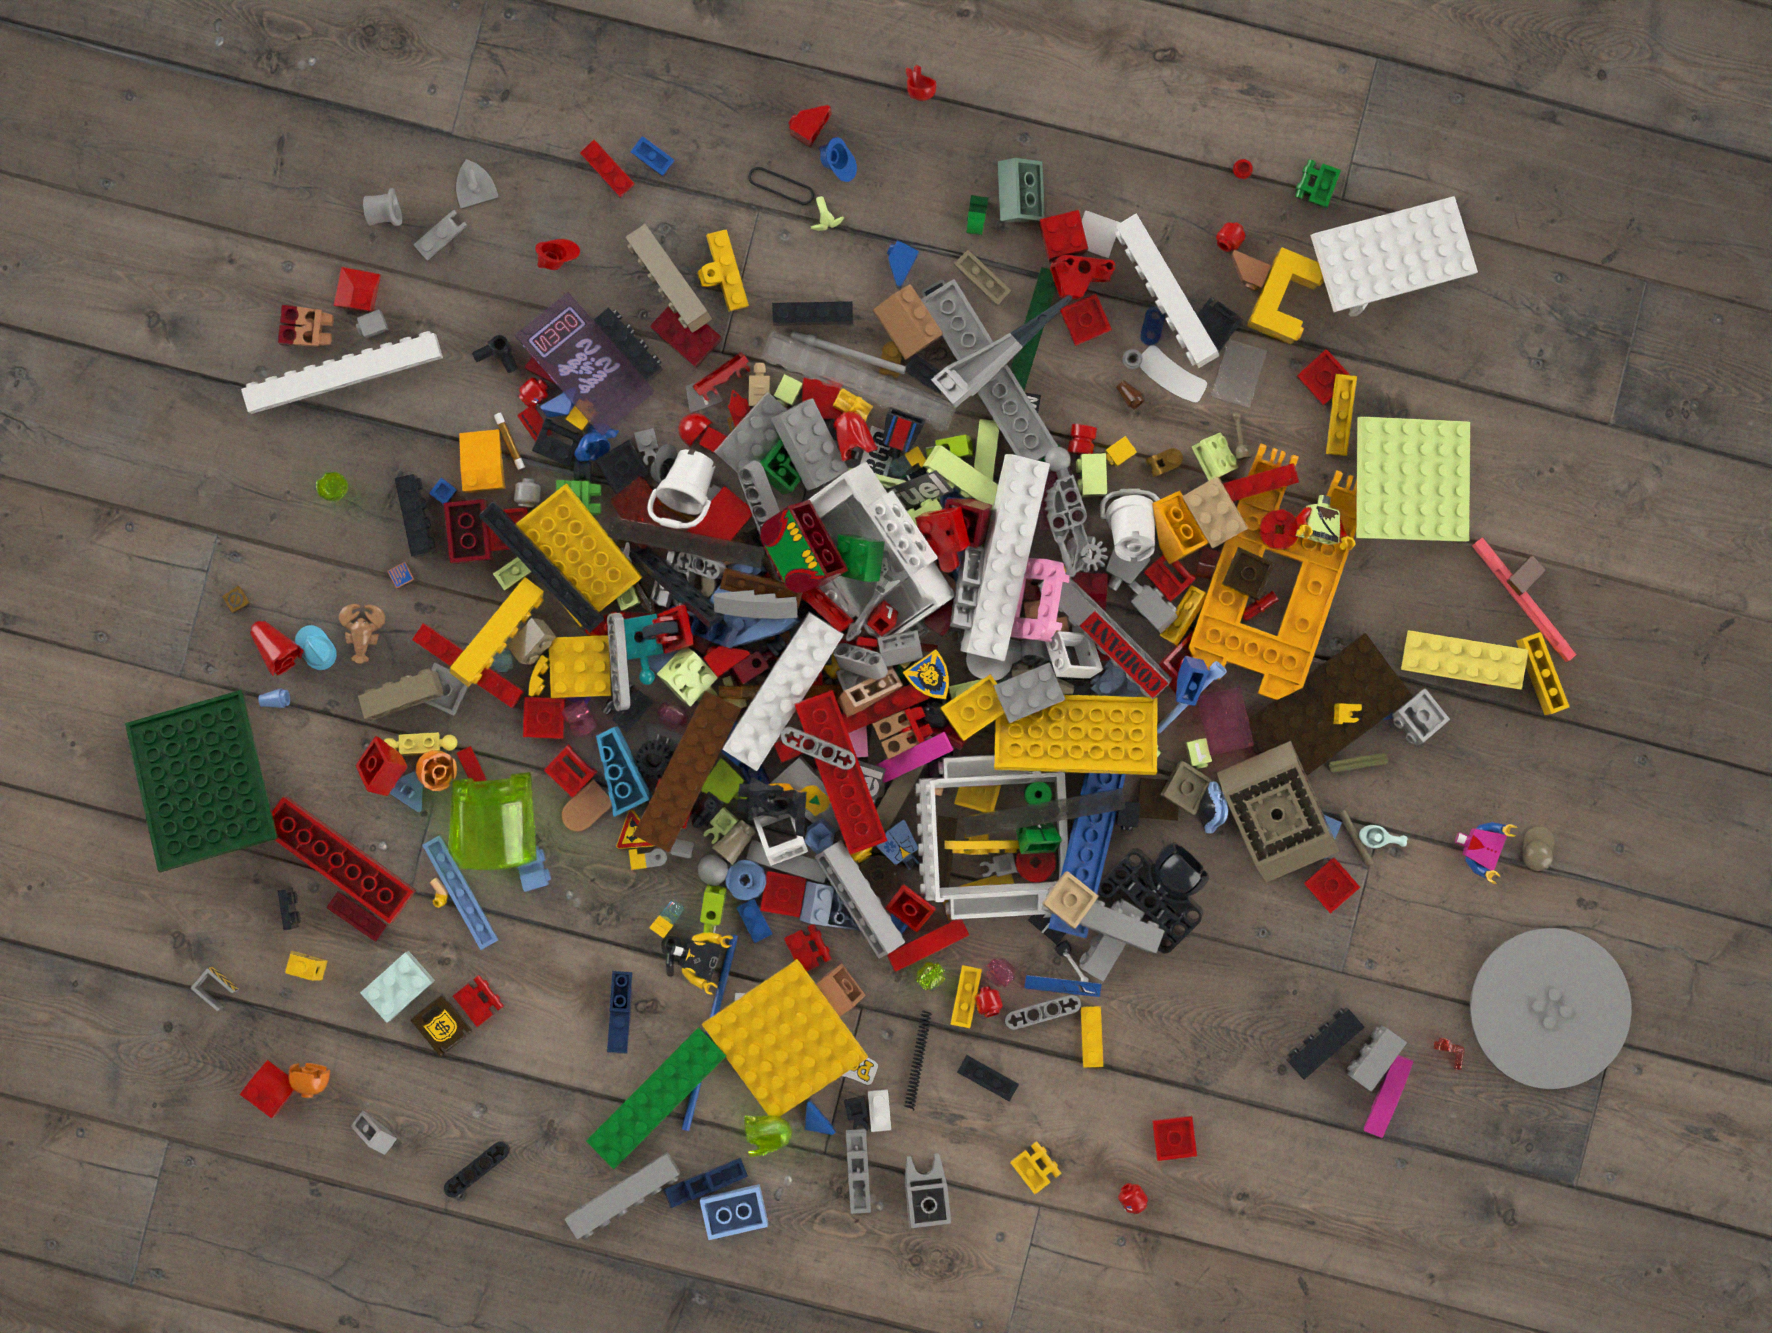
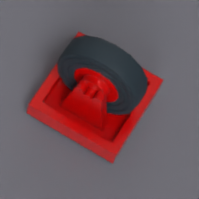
(670, 629)

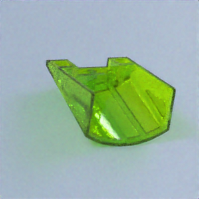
(492, 823)

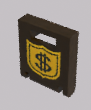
(444, 1028)

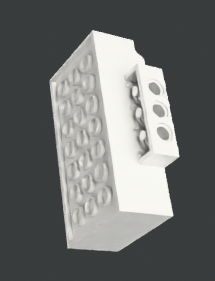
(862, 507)

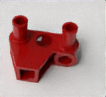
(1072, 281)

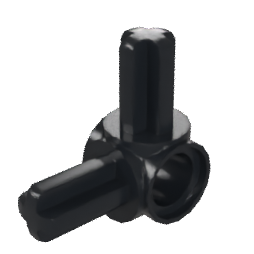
(504, 354)

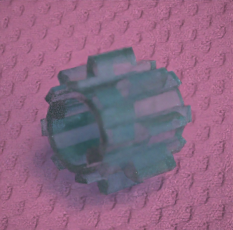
(503, 661)

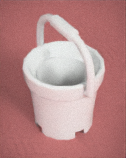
(685, 489)
(1131, 522)

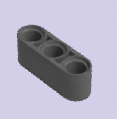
(1036, 653)

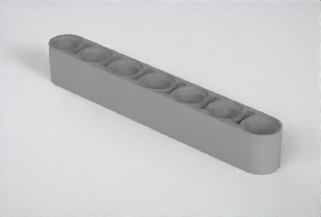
(758, 495)

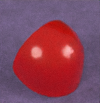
(691, 427)

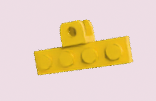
(723, 271)
(982, 845)

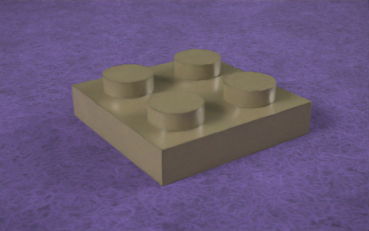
(1186, 787)

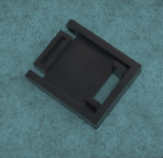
(1218, 322)

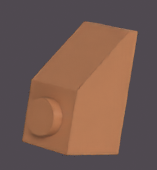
(1250, 270)

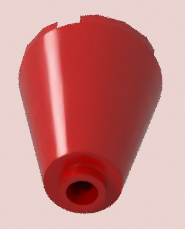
(275, 648)

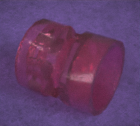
(574, 714)

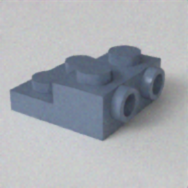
(1114, 683)

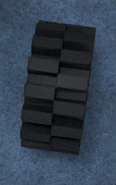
(658, 749)

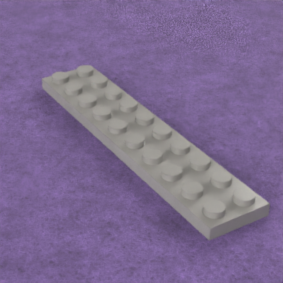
(1002, 392)

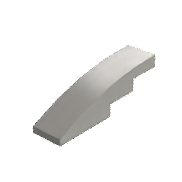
(967, 587)
(755, 606)
(798, 865)
(858, 1171)

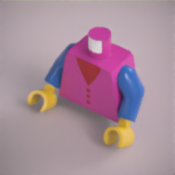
(1484, 847)

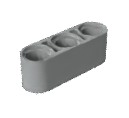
(860, 661)

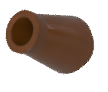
(1131, 396)

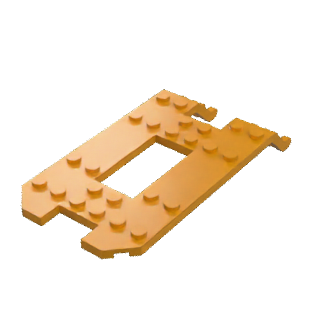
(1287, 656)

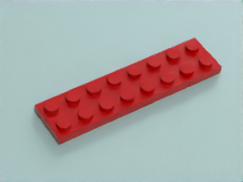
(844, 787)

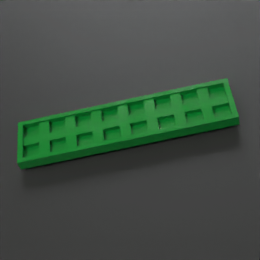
(656, 1098)

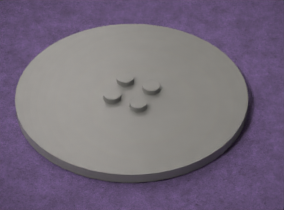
(1550, 1008)

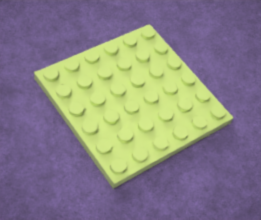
(1413, 479)

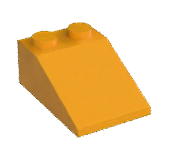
(481, 461)
(1177, 528)

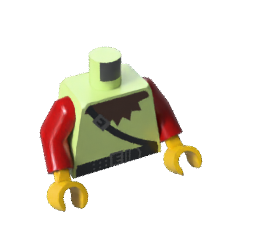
(1323, 524)

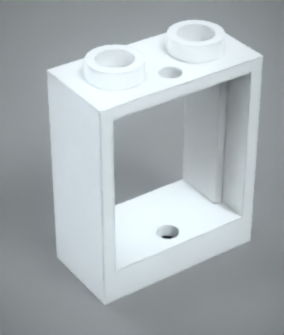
(1089, 664)
(782, 851)

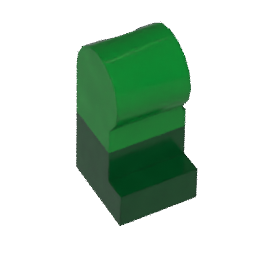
(976, 214)

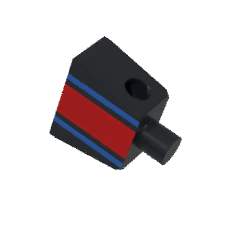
(901, 431)

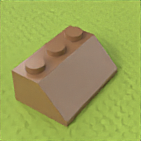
(908, 322)

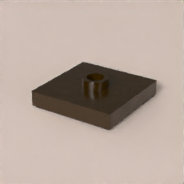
(1248, 573)
(1152, 803)

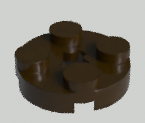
(887, 869)

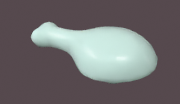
(1376, 837)

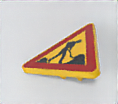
(626, 838)

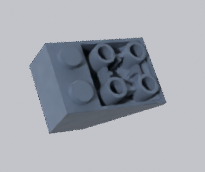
(824, 907)

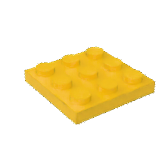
(580, 667)

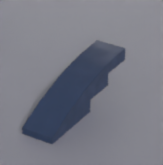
(717, 633)
(705, 1182)

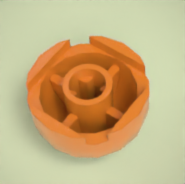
(436, 770)
(309, 1079)

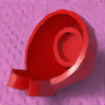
(920, 86)

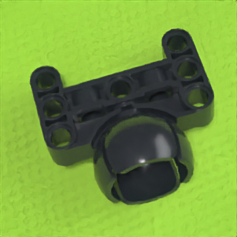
(1171, 884)

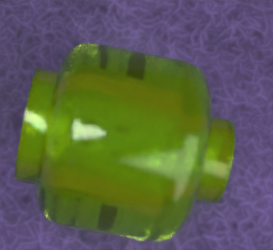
(930, 976)

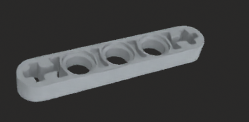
(618, 661)

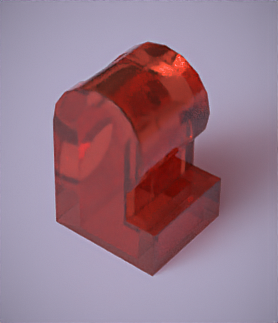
(1207, 563)
(1031, 592)

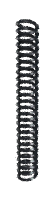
(918, 1059)

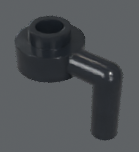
(666, 949)

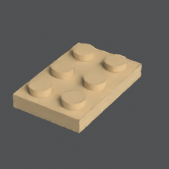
(1215, 512)

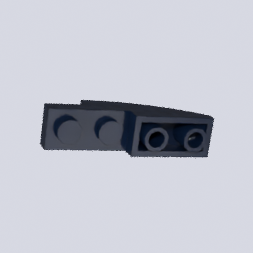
(620, 1012)

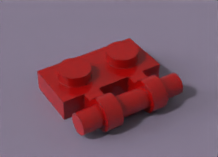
(802, 951)
(473, 1004)

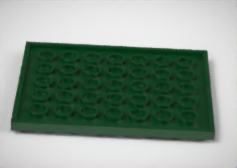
(200, 781)

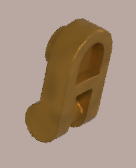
(891, 354)
(1171, 458)

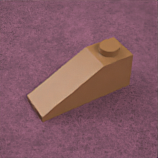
(868, 692)

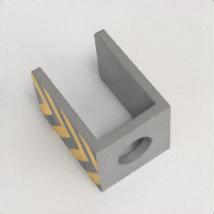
(205, 995)

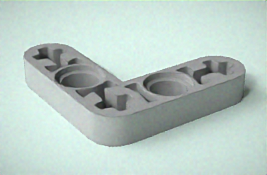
(693, 567)

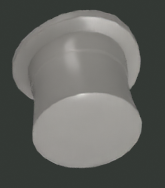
(382, 208)

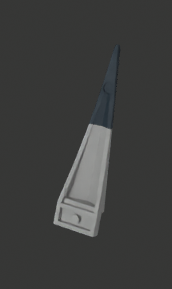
(974, 371)

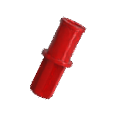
(1259, 606)

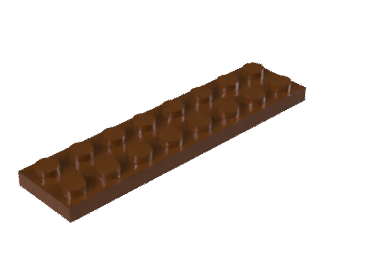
(687, 771)

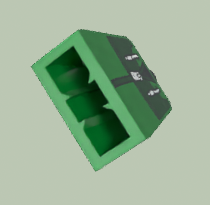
(1038, 838)

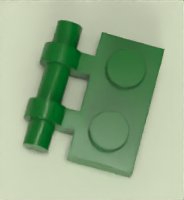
(1323, 187)

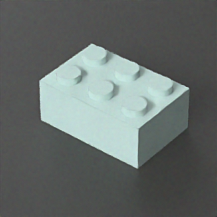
(397, 986)

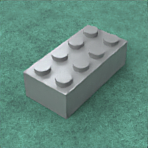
(809, 444)

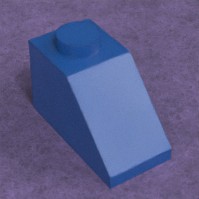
(901, 261)
(1191, 680)

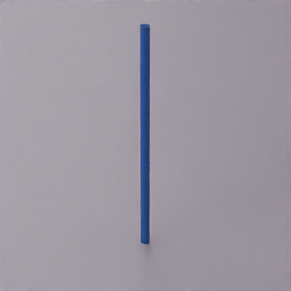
(715, 1009)

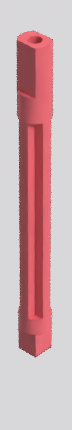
(1524, 600)

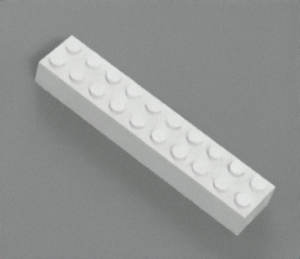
(1006, 555)

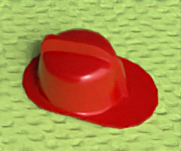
(555, 253)

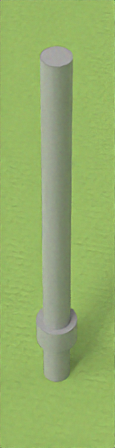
(812, 340)

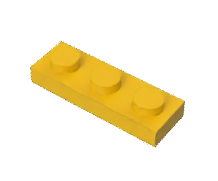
(1186, 613)
(965, 996)
(1091, 1036)

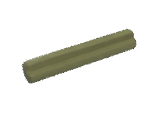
(1359, 762)

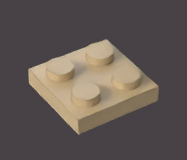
(1070, 899)

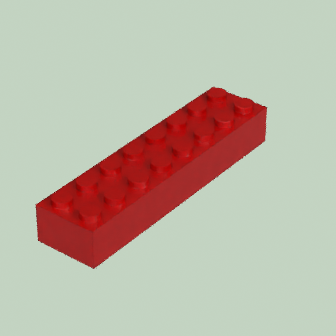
(340, 860)

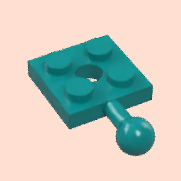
(641, 650)

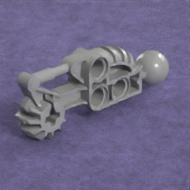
(1059, 508)

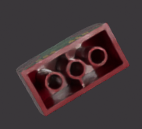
(801, 548)

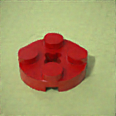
(1267, 529)
(1033, 874)

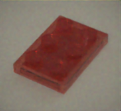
(633, 503)

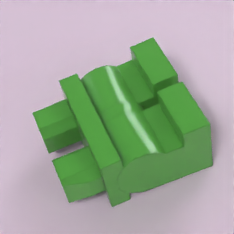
(584, 491)

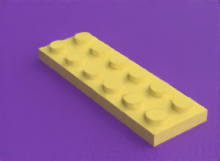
(1464, 660)

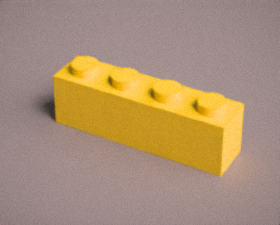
(1543, 674)

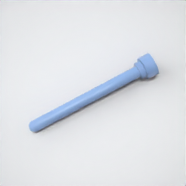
(1216, 671)

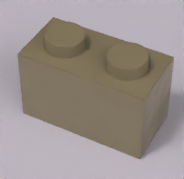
(531, 641)

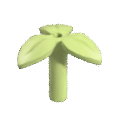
(826, 217)

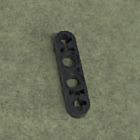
(477, 1169)

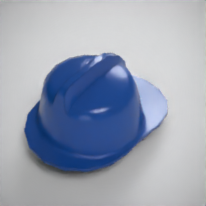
(839, 159)

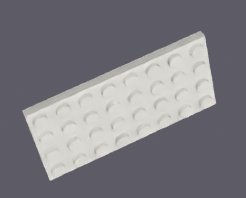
(1394, 254)

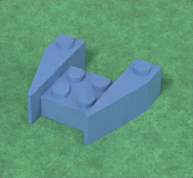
(755, 628)

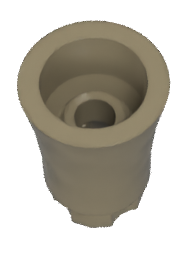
(734, 842)

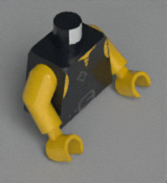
(700, 957)

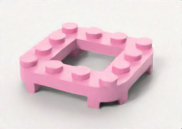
(1045, 626)

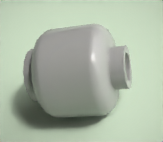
(527, 493)

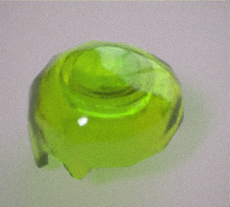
(332, 486)

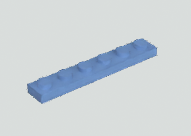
(460, 892)

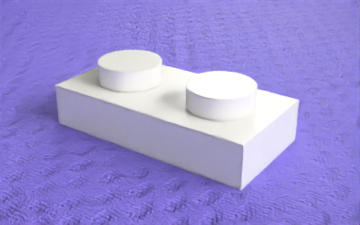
(879, 1110)

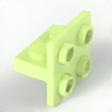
(1215, 456)

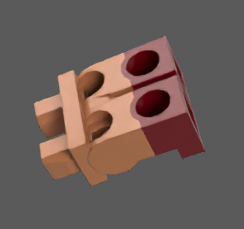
(310, 330)

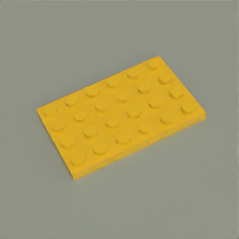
(580, 548)

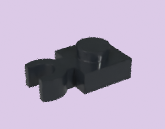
(856, 1111)

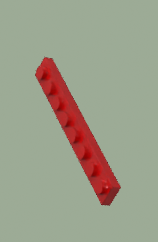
(884, 707)

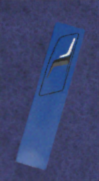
(1063, 986)

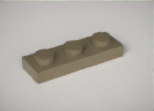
(982, 277)

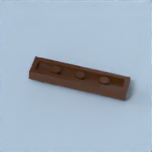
(741, 581)

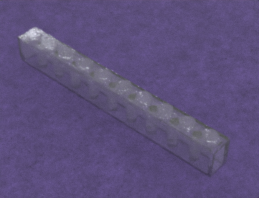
(857, 380)

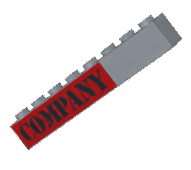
(1112, 639)

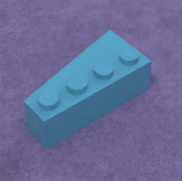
(624, 781)

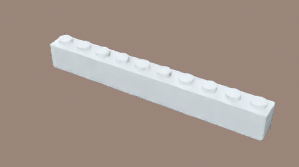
(341, 373)

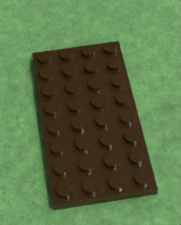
(1307, 715)

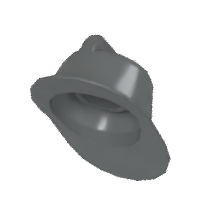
(663, 462)

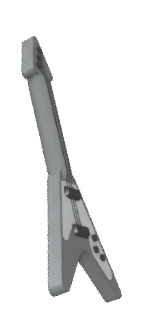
(887, 583)

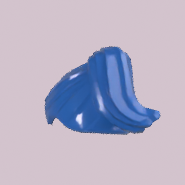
(594, 445)

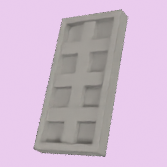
(753, 435)

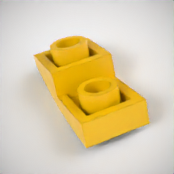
(536, 682)

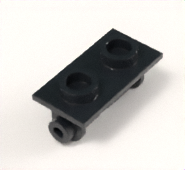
(706, 810)

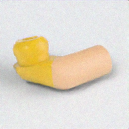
(441, 893)

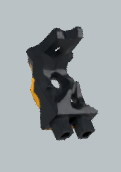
(764, 802)

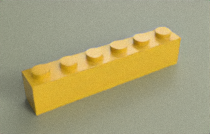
(496, 632)

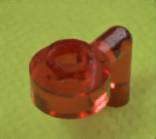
(1445, 1045)

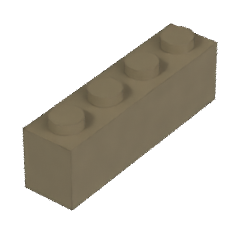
(400, 695)

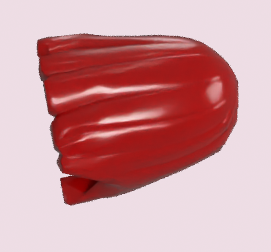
(852, 433)

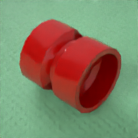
(1082, 439)

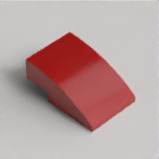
(724, 517)

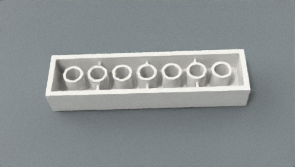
(1166, 289)
(781, 690)

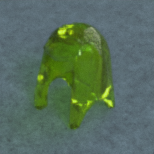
(767, 1133)

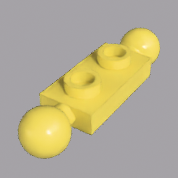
(421, 743)

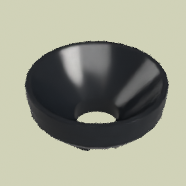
(934, 716)

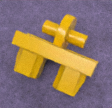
(849, 402)

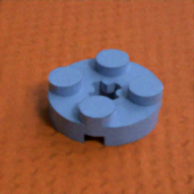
(757, 880)

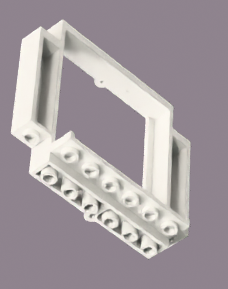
(986, 899)

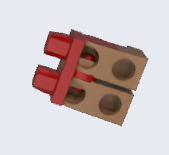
(908, 731)

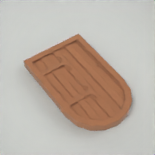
(586, 807)

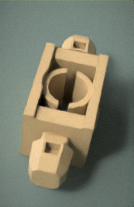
(758, 384)

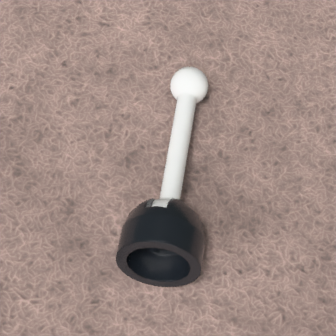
(1064, 949)

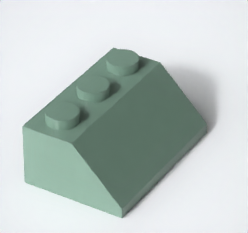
(1021, 190)

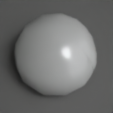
(712, 869)

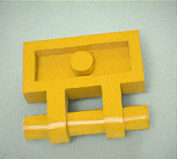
(1031, 1172)

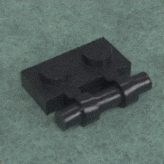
(627, 718)

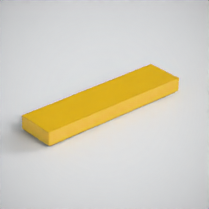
(1341, 414)

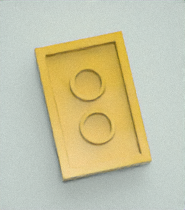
(974, 708)

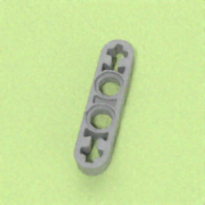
(817, 749)
(1042, 1009)

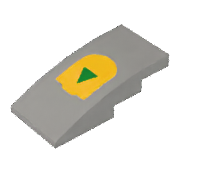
(805, 778)

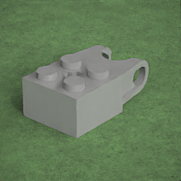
(924, 1187)

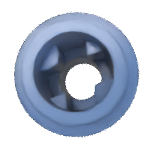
(277, 698)

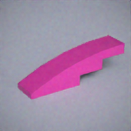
(915, 756)
(1388, 1096)

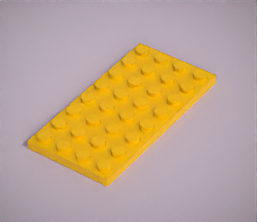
(1082, 737)

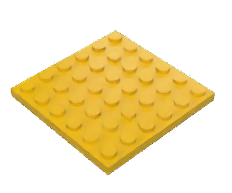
(785, 1040)

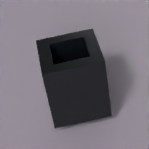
(1128, 817)

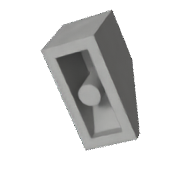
(373, 1133)

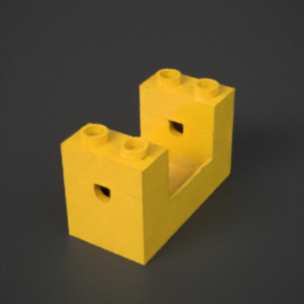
(1265, 316)

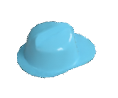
(317, 647)

